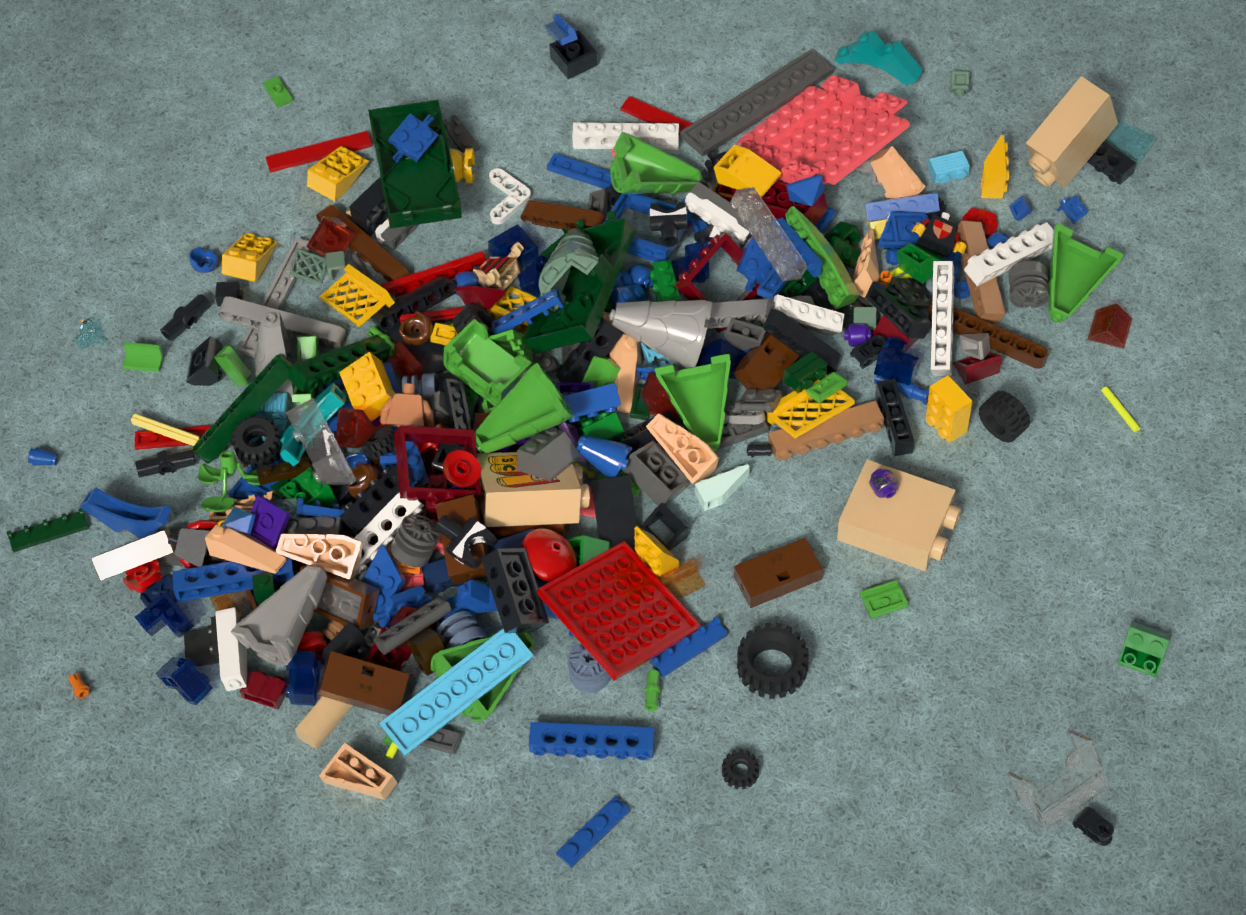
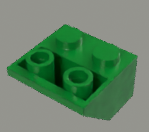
(917, 261)
(601, 426)
(306, 487)
(587, 548)
(1144, 649)

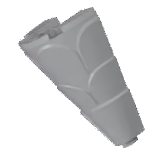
(666, 327)
(273, 341)
(281, 619)

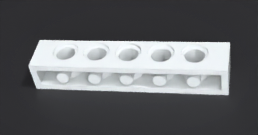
(606, 134)
(1003, 256)
(942, 318)
(376, 527)

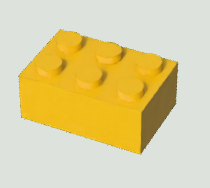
(367, 385)
(948, 409)

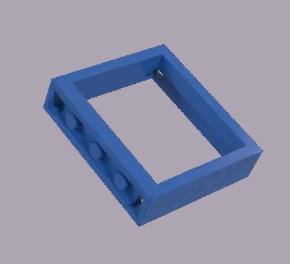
(640, 247)

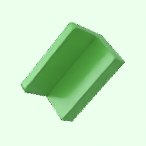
(142, 357)
(233, 366)
(601, 371)

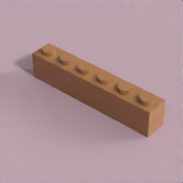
(985, 297)
(846, 424)

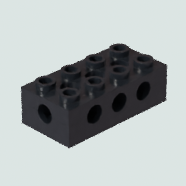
(514, 590)

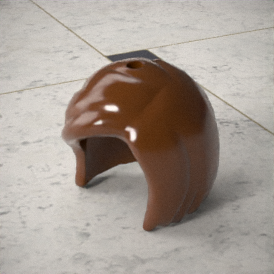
(410, 326)
(364, 475)

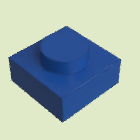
(1020, 208)

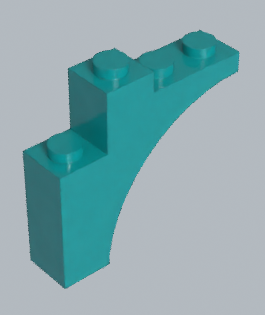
(890, 57)
(328, 402)

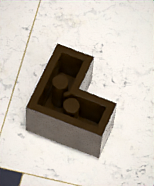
(424, 646)

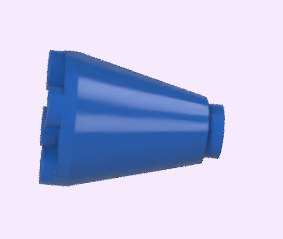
(604, 454)

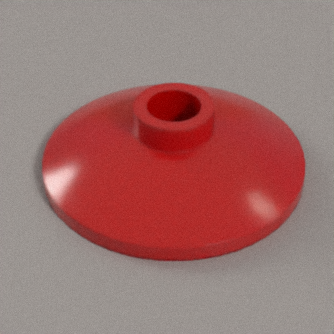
(466, 463)

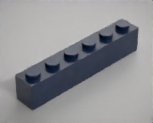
(437, 574)

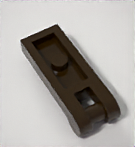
(282, 471)

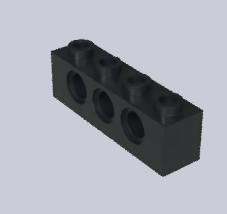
(1112, 163)
(898, 310)
(610, 336)
(895, 417)
(354, 516)

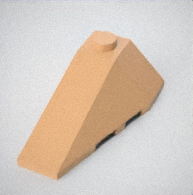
(866, 268)
(628, 357)
(687, 451)
(243, 549)
(331, 552)

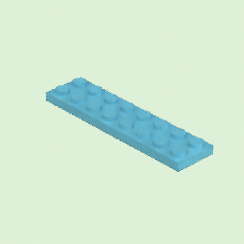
(455, 691)

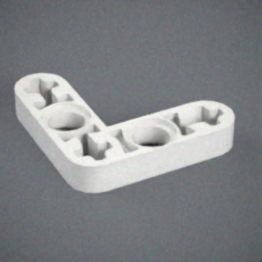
(513, 198)

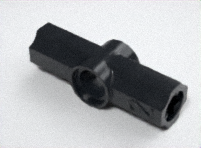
(185, 317)
(165, 462)

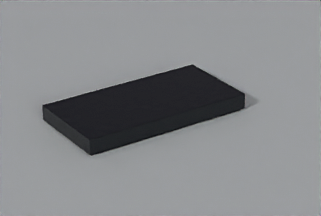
(821, 299)
(428, 355)
(614, 510)

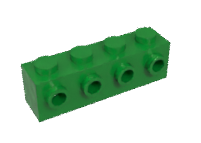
(664, 281)

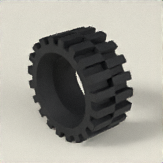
(772, 639)

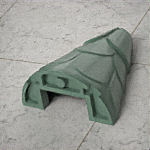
(573, 250)

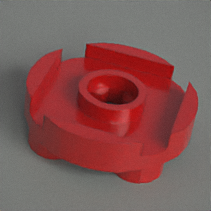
(987, 219)
(143, 576)

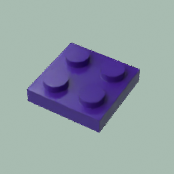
(269, 521)

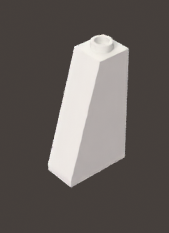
(231, 652)

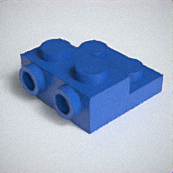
(626, 291)

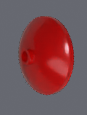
(549, 554)

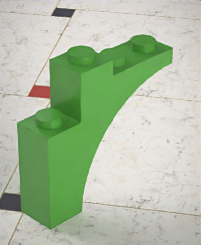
(306, 348)

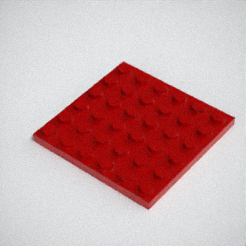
(618, 610)

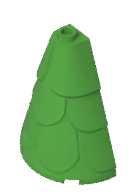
(646, 169)
(1075, 272)
(699, 397)
(523, 412)
(447, 658)

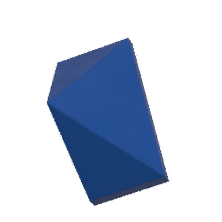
(806, 190)
(239, 520)

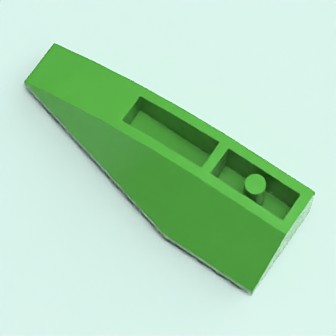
(833, 275)

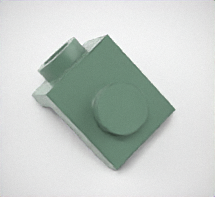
(959, 82)

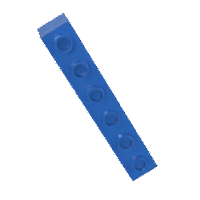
(222, 579)
(582, 733)

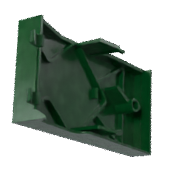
(411, 189)
(584, 293)

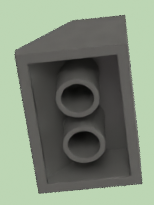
(547, 454)
(656, 474)

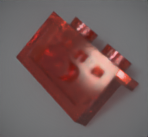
(405, 363)

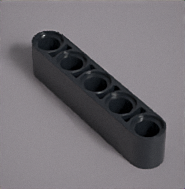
(422, 303)
(800, 339)
(639, 435)

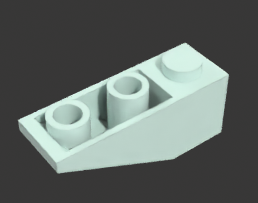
(718, 489)

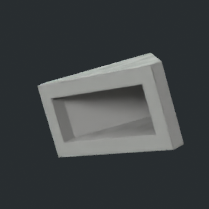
(975, 345)

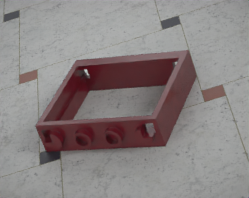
(688, 288)
(432, 435)

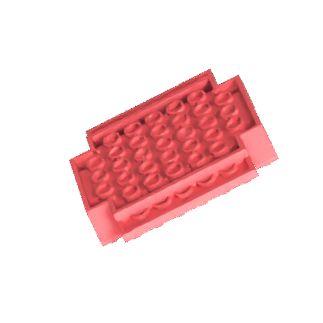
(826, 131)

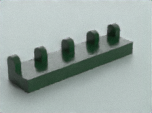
(48, 531)

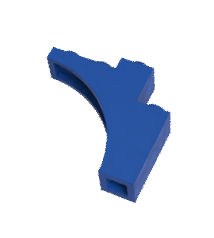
(123, 515)

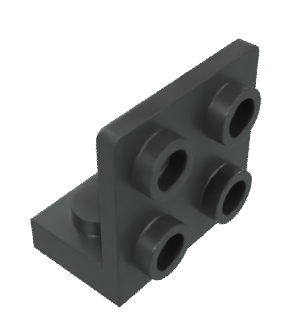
(913, 291)
(202, 645)

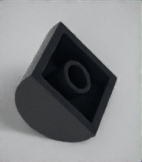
(203, 366)
(347, 642)

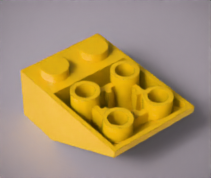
(745, 169)
(994, 171)
(336, 173)
(248, 257)
(654, 553)

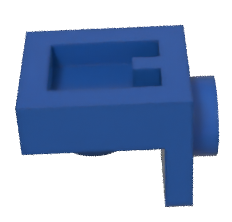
(1073, 208)
(388, 459)

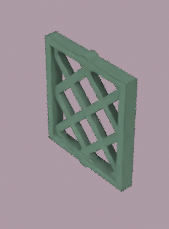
(313, 257)

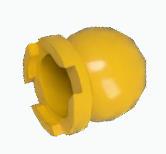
(463, 165)

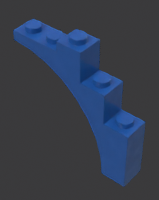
(478, 599)

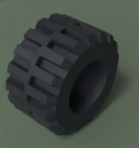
(470, 312)
(1004, 416)
(252, 428)

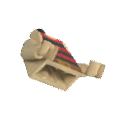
(499, 271)

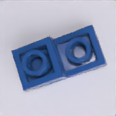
(644, 371)

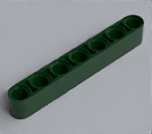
(245, 405)

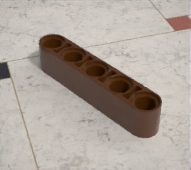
(559, 216)

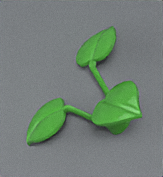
(210, 475)

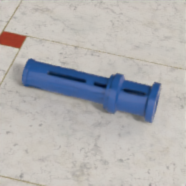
(912, 391)

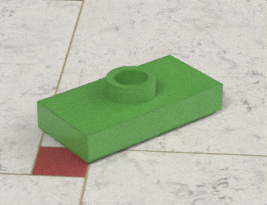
(277, 92)
(826, 387)

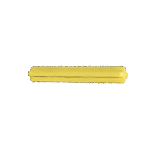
(164, 429)

